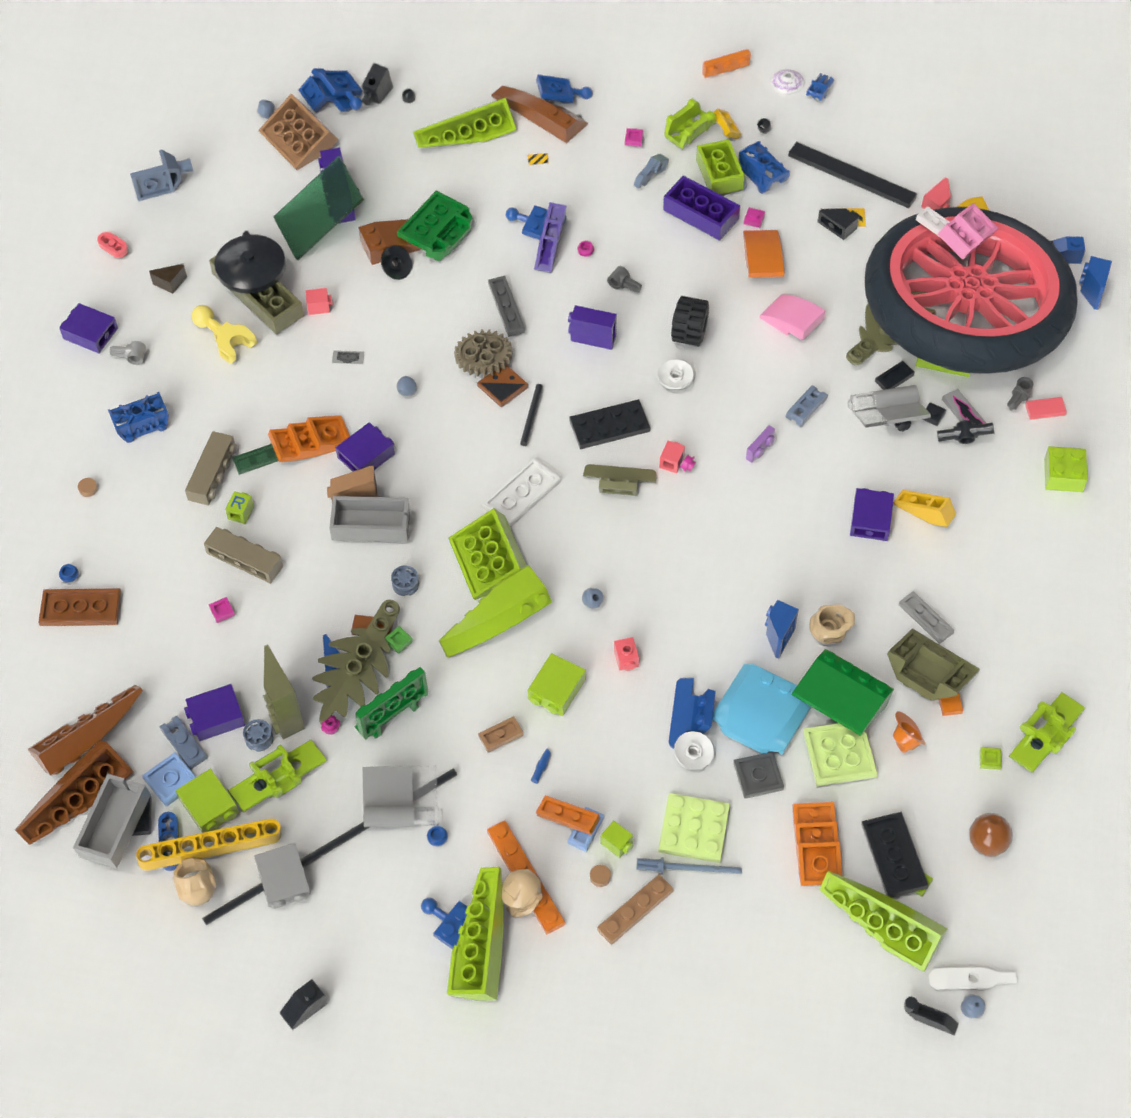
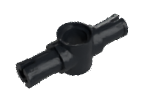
(965, 432)

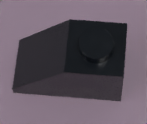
(838, 221)
(303, 1004)

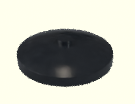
(250, 263)

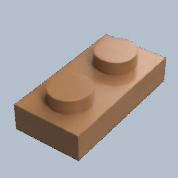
(500, 734)

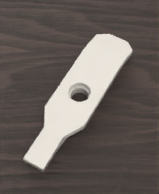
(959, 978)

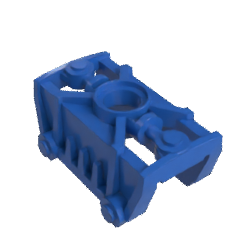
(763, 160)
(140, 417)

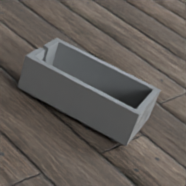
(370, 519)
(111, 821)

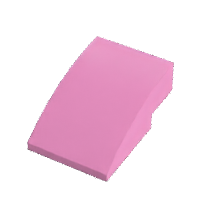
(967, 231)
(793, 315)

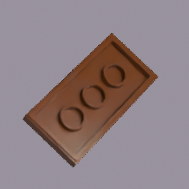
(79, 607)

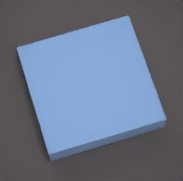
(168, 777)

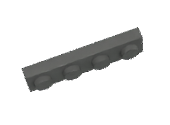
(506, 306)

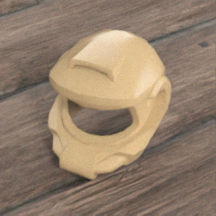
(831, 627)
(197, 888)
(521, 892)

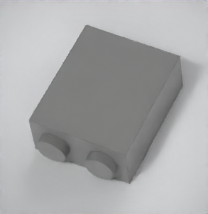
(282, 875)

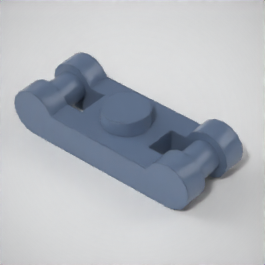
(806, 405)

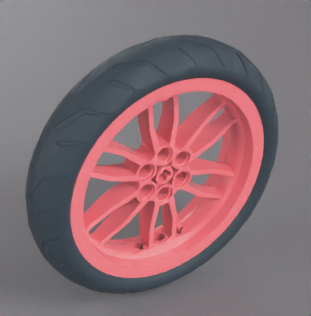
(971, 290)

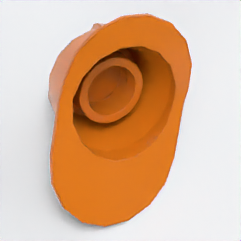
(907, 733)

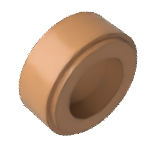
(87, 487)
(600, 875)

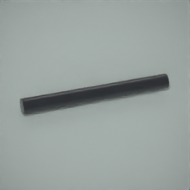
(531, 415)

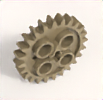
(483, 352)

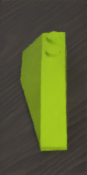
(468, 127)
(501, 609)
(890, 922)
(478, 952)

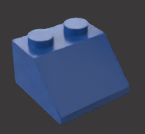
(1094, 280)
(780, 625)

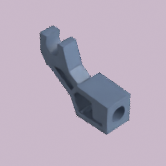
(655, 165)

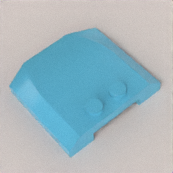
(760, 710)

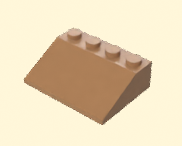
(297, 133)

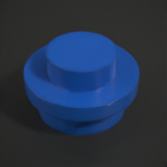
(68, 573)
(437, 836)

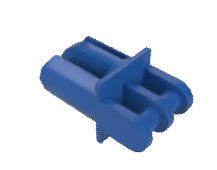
(820, 87)

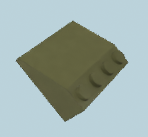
(280, 698)

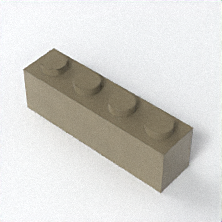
(210, 468)
(243, 554)

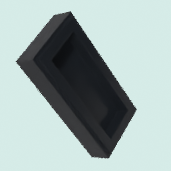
(894, 376)

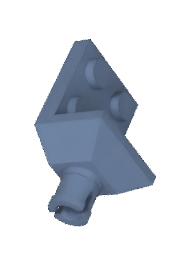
(160, 179)

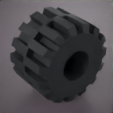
(690, 320)

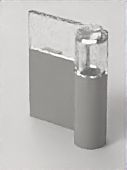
(888, 406)
(400, 796)

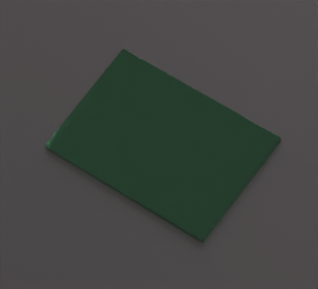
(318, 208)

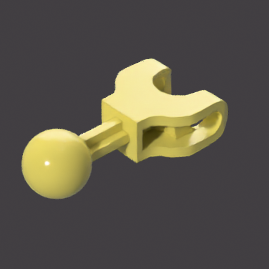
(225, 335)

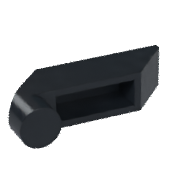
(930, 1016)

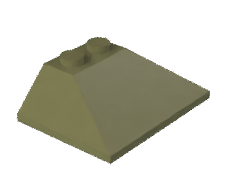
(929, 667)

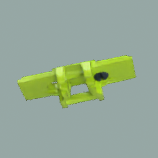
(1053, 735)
(279, 781)

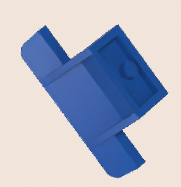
(317, 93)
(690, 711)

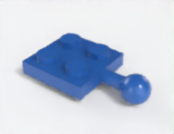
(342, 84)
(560, 89)
(534, 222)
(448, 929)

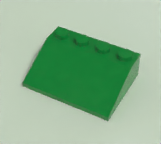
(843, 692)

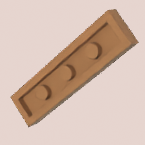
(635, 909)

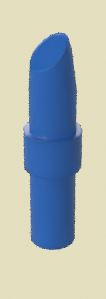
(541, 766)

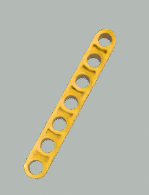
(198, 841)

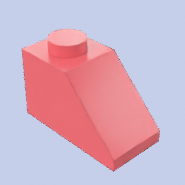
(938, 196)

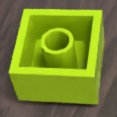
(1065, 469)

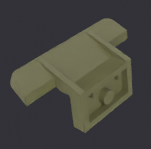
(619, 479)

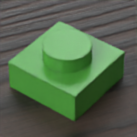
(398, 639)

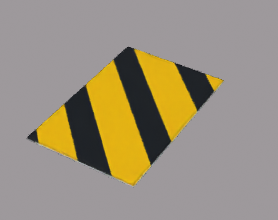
(538, 159)

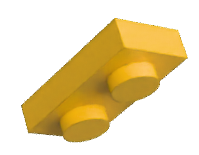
(727, 124)

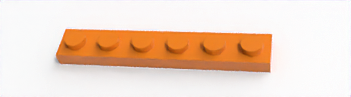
(515, 859)

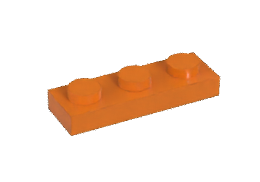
(726, 63)
(568, 815)

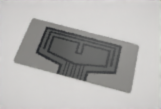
(348, 357)

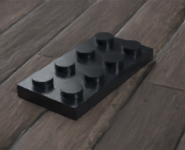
(609, 424)
(894, 855)

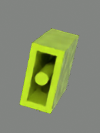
(556, 684)
(207, 801)

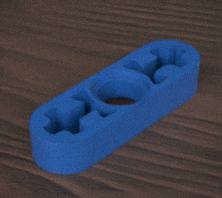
(163, 833)

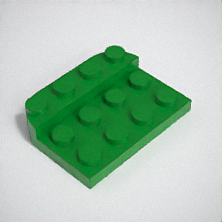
(437, 226)
(391, 703)

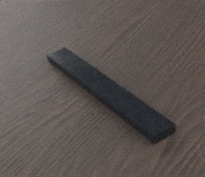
(852, 174)

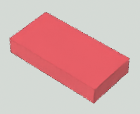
(1045, 408)

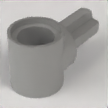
(133, 352)

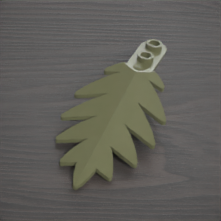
(872, 338)
(356, 664)

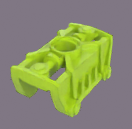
(682, 123)

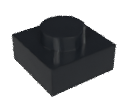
(937, 414)

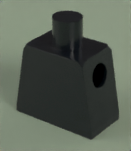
(376, 84)

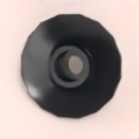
(401, 259)

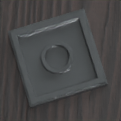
(758, 775)

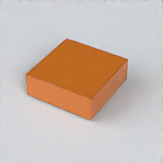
(951, 705)

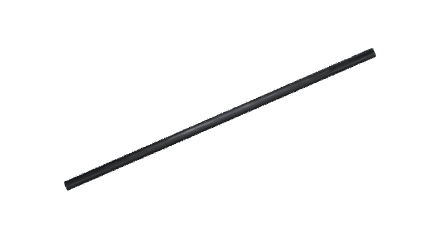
(305, 861)

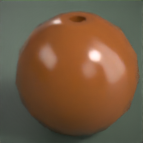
(990, 834)

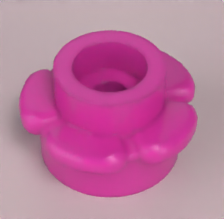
(585, 248)
(688, 463)
(330, 729)

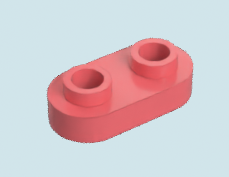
(112, 244)

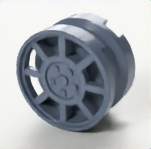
(404, 581)
(258, 736)

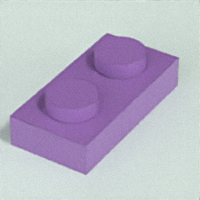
(757, 448)

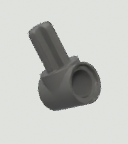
(621, 278)
(1021, 392)

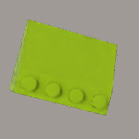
(486, 552)

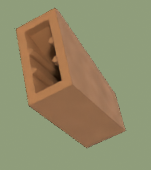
(354, 484)

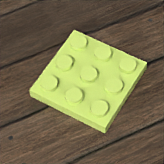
(838, 754)
(694, 828)

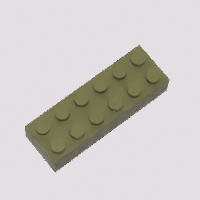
(273, 306)

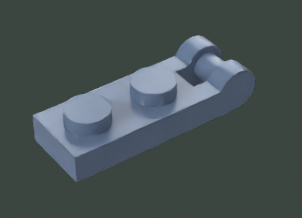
(183, 743)

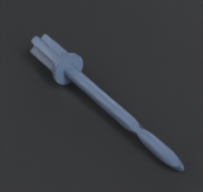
(658, 865)

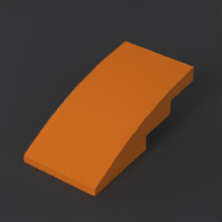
(763, 253)
(308, 439)
(816, 841)

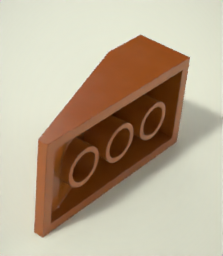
(380, 235)

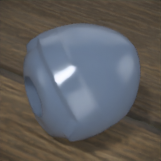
(266, 108)
(406, 386)
(592, 597)
(973, 1006)

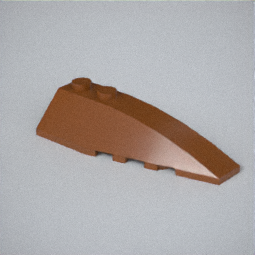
(544, 114)
(72, 741)
(73, 792)

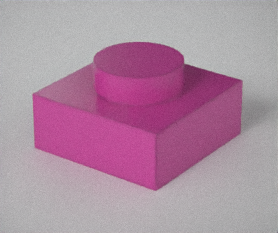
(633, 137)
(754, 217)
(221, 610)

